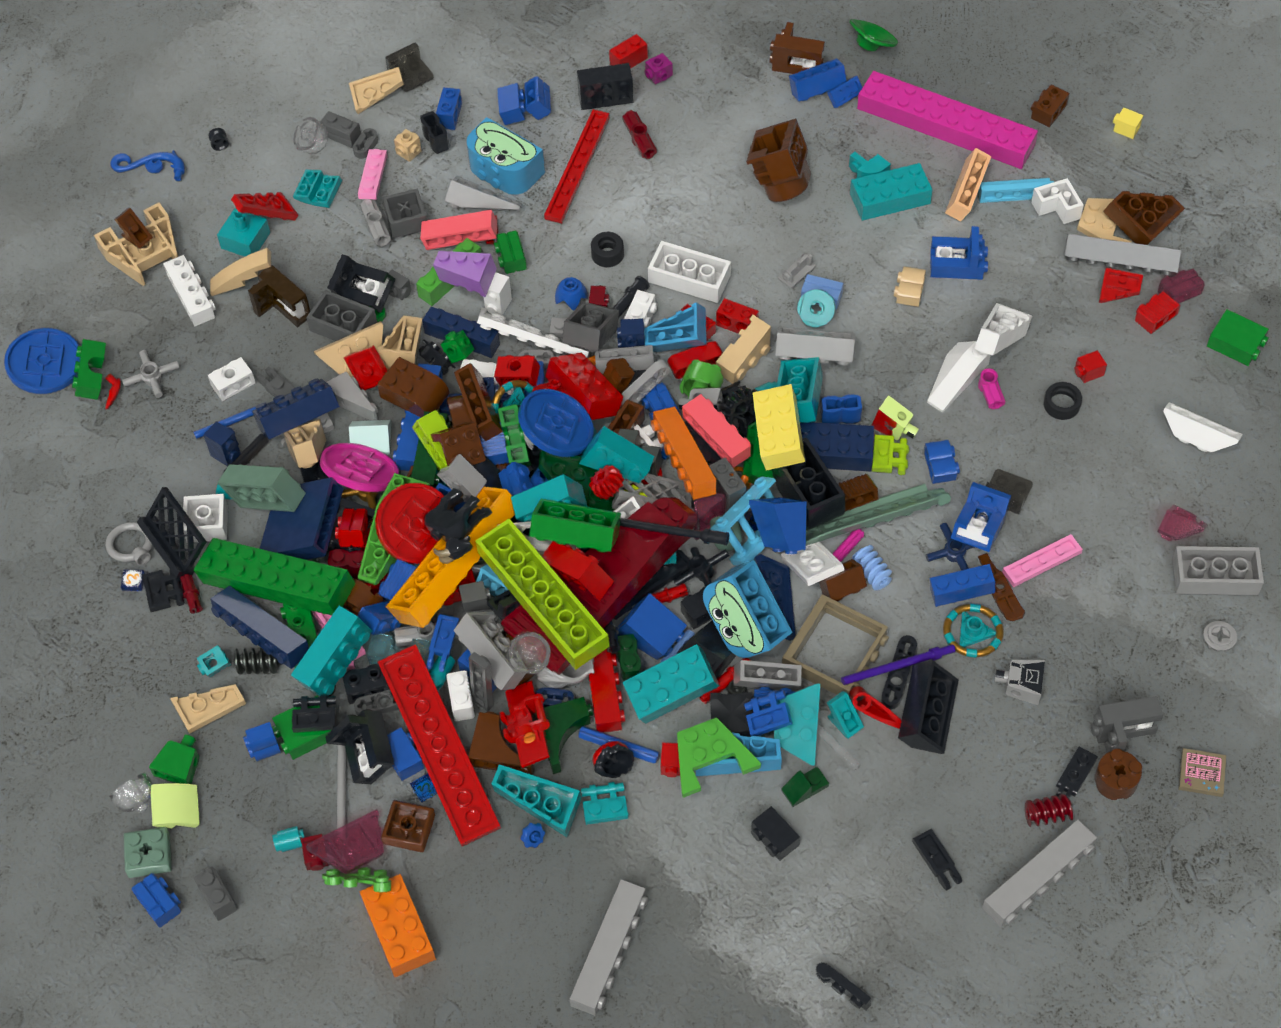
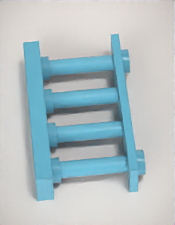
(754, 544)

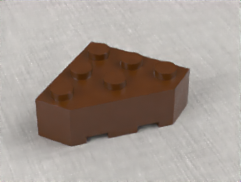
(1143, 214)

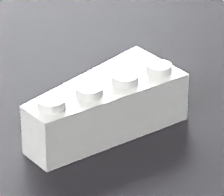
(1002, 329)

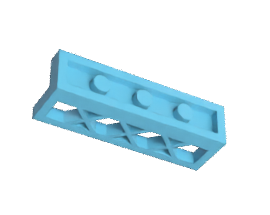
(1010, 190)

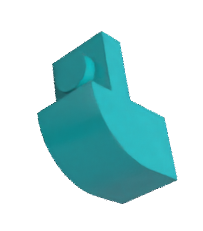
(865, 168)

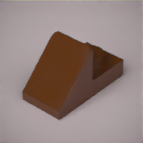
(133, 228)

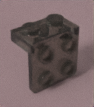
(412, 68)
(1011, 485)

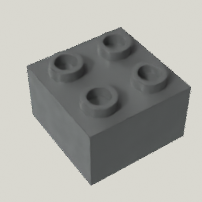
(404, 212)

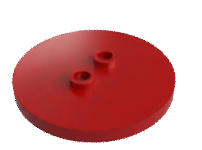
(401, 521)

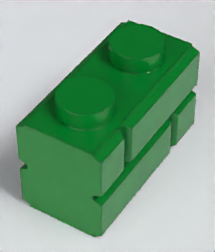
(510, 251)

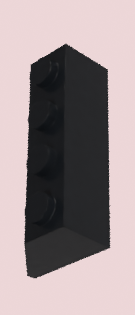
(928, 707)

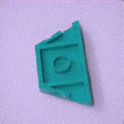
(801, 735)

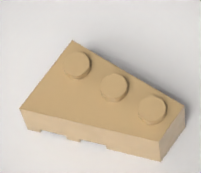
(402, 341)
(747, 350)
(306, 443)

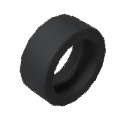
(1065, 389)

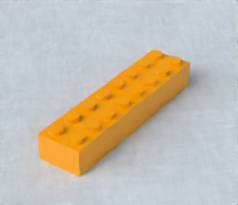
(434, 580)

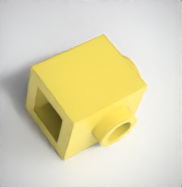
(1127, 123)

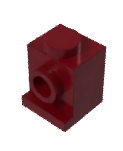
(598, 296)
(311, 861)

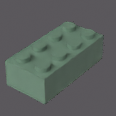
(261, 487)

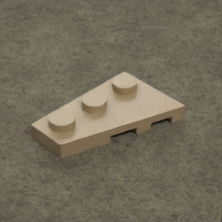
(374, 88)

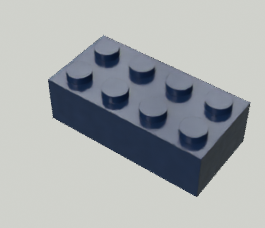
(295, 408)
(841, 444)

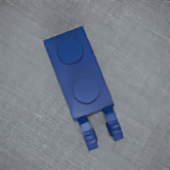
(442, 640)

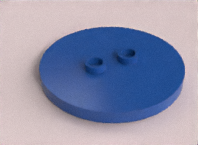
(42, 360)
(555, 422)

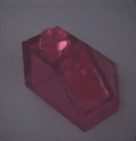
(1180, 524)

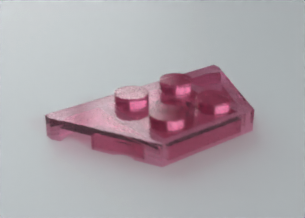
(350, 844)

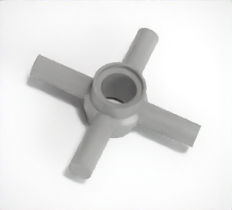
(150, 373)

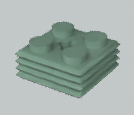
(158, 857)

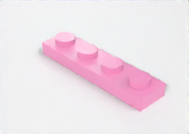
(372, 174)
(1042, 560)

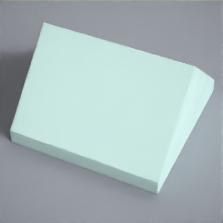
(371, 434)

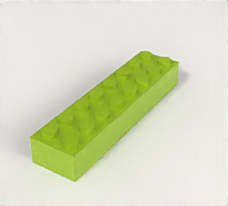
(542, 594)

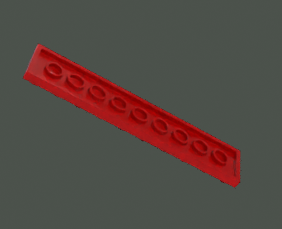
(439, 745)

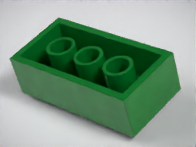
(575, 525)

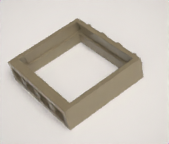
(847, 615)

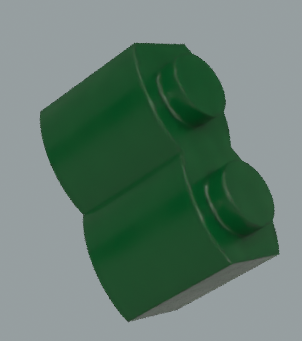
(628, 657)

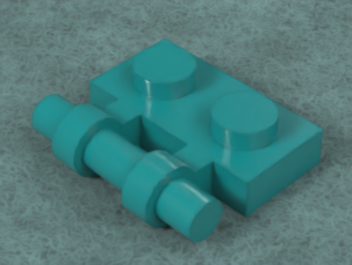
(604, 809)

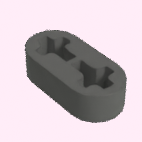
(363, 142)

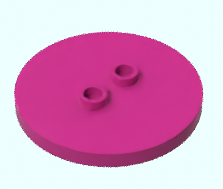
(358, 466)

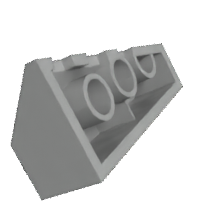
(483, 636)

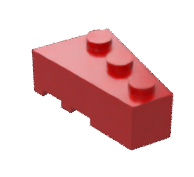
(578, 568)

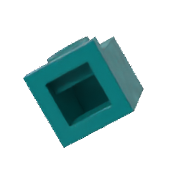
(213, 654)

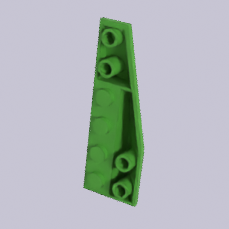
(376, 559)

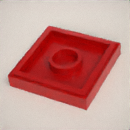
(366, 367)

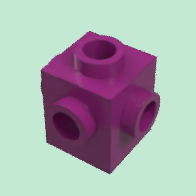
(658, 68)

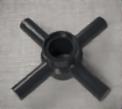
(701, 567)

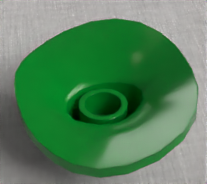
(872, 36)

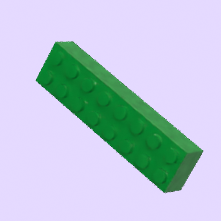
(274, 576)

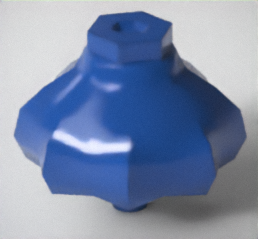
(532, 835)

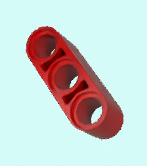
(707, 353)

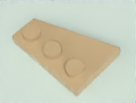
(207, 707)

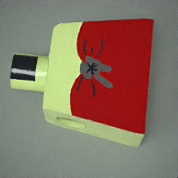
(894, 420)

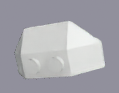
(1199, 430)

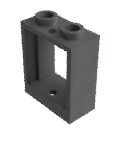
(730, 486)

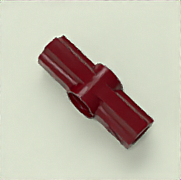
(639, 134)

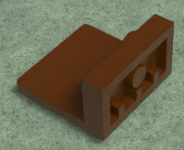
(461, 440)

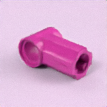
(991, 390)

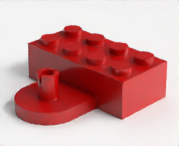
(583, 382)

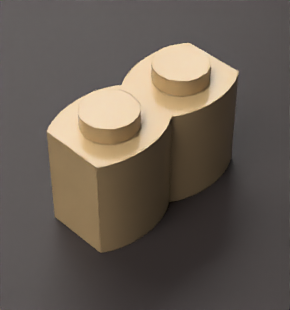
(910, 286)

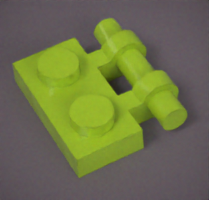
(883, 454)

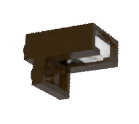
(279, 292)

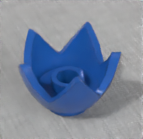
(570, 295)

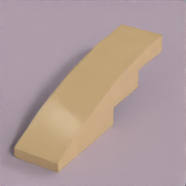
(239, 271)

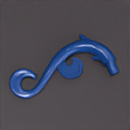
(178, 164)

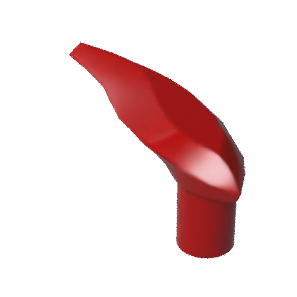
(115, 388)

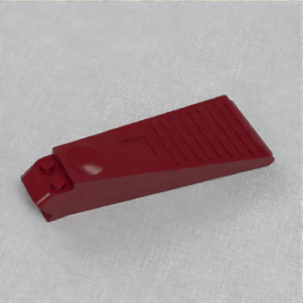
(630, 564)

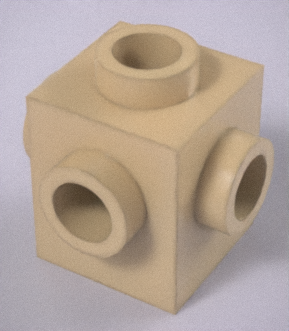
(407, 145)

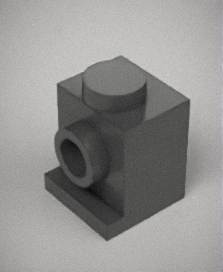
(401, 287)

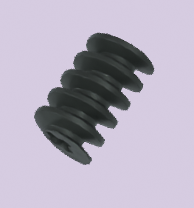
(255, 662)

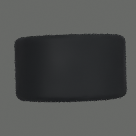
(607, 258)

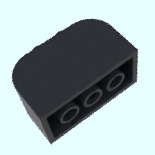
(814, 484)

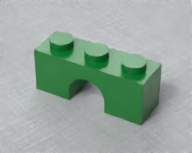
(87, 382)
(515, 443)

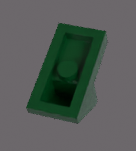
(804, 786)

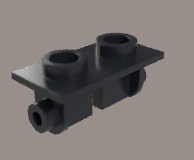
(431, 351)

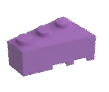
(466, 269)

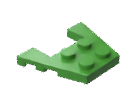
(706, 745)

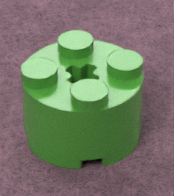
(701, 375)

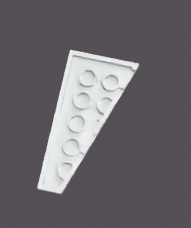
(525, 332)

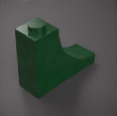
(564, 721)

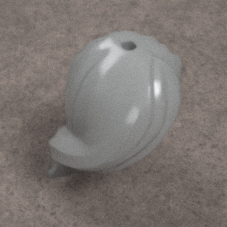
(568, 676)

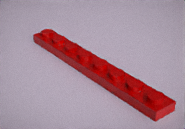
(576, 166)

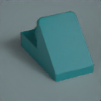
(844, 715)

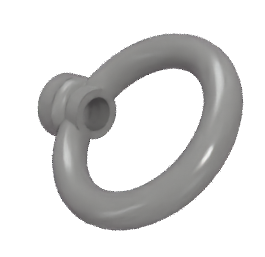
(139, 555)

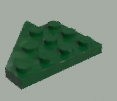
(554, 466)

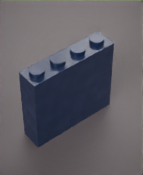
(308, 528)

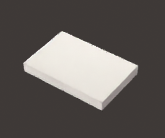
(813, 563)

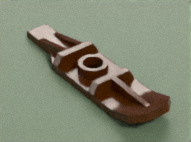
(1003, 597)

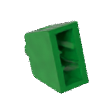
(176, 761)

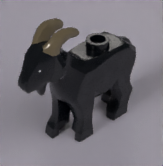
(453, 525)

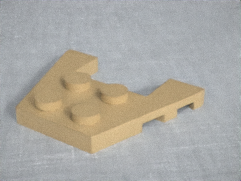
(1095, 222)

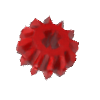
(606, 482)

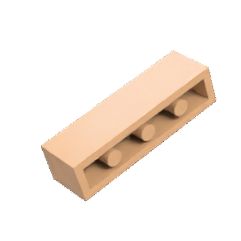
(968, 184)

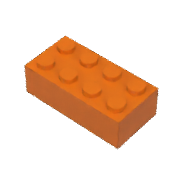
(398, 927)

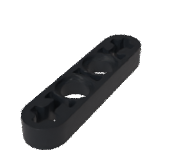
(901, 673)

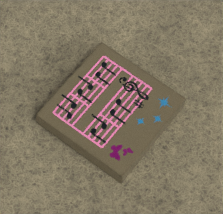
(1202, 772)

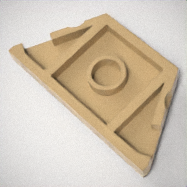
(335, 352)

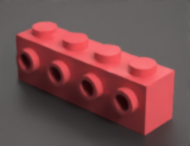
(455, 229)
(716, 430)

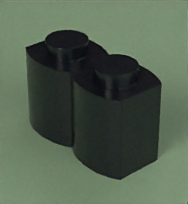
(434, 132)

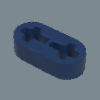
(554, 696)

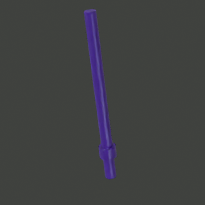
(933, 654)

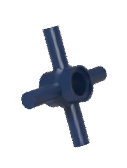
(948, 552)

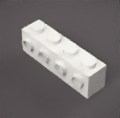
(189, 290)

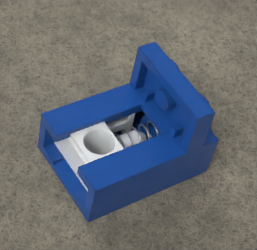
(959, 256)
(981, 517)

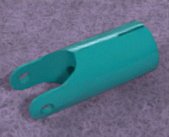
(440, 677)

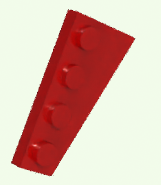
(266, 205)

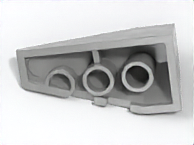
(466, 194)

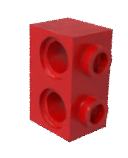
(734, 316)

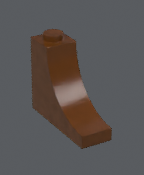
(489, 748)

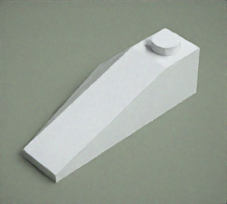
(956, 374)

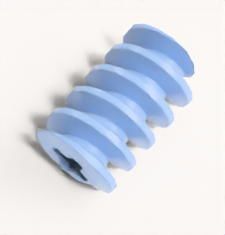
(872, 567)

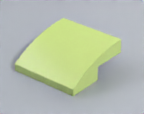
(174, 805)

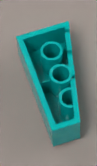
(539, 797)

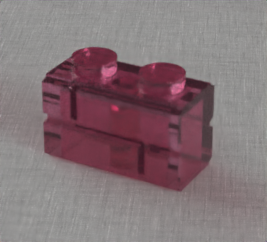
(1182, 286)

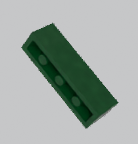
(424, 466)

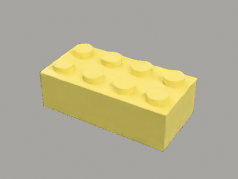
(778, 427)

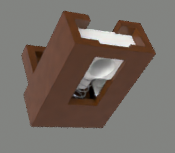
(795, 53)

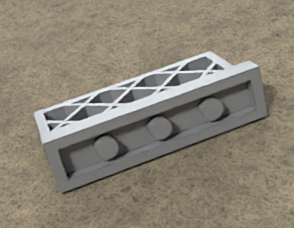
(671, 485)

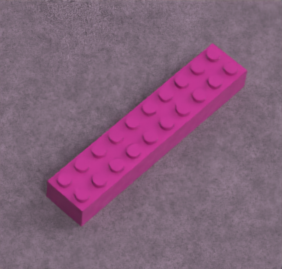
(947, 119)

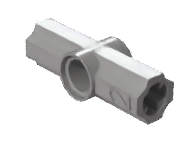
(375, 222)
(405, 634)

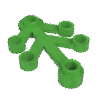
(379, 880)

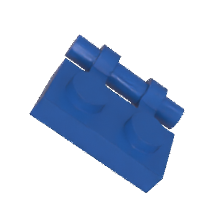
(770, 718)

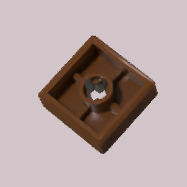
(399, 817)

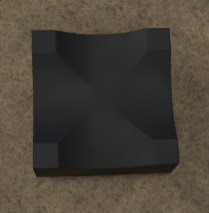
(731, 711)

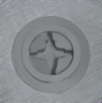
(1228, 635)

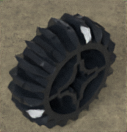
(731, 410)

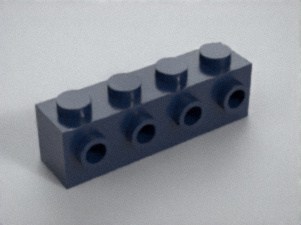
(440, 323)

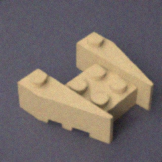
(134, 260)

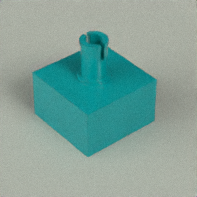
(243, 233)

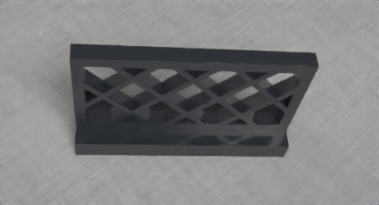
(165, 541)

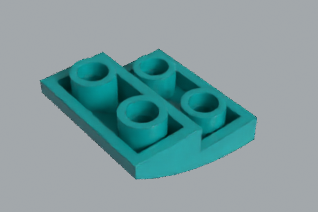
(317, 188)

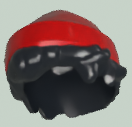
(613, 759)

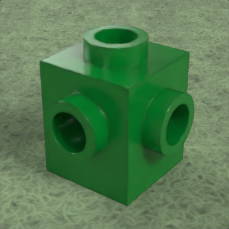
(457, 346)

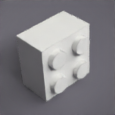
(208, 514)

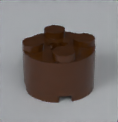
(361, 597)
(1118, 774)

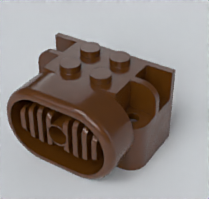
(780, 160)

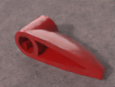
(872, 707)

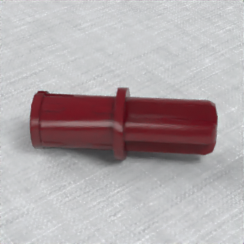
(191, 594)

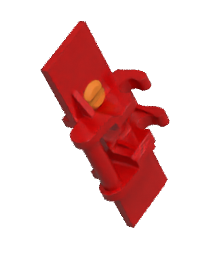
(521, 728)

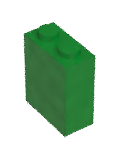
(1238, 338)
(300, 742)

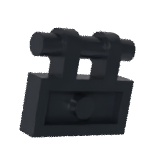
(157, 592)
(314, 718)

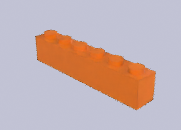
(684, 453)

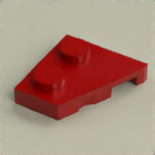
(1119, 285)

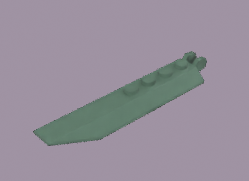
(885, 509)

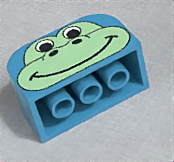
(504, 158)
(745, 611)

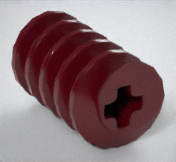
(1047, 809)

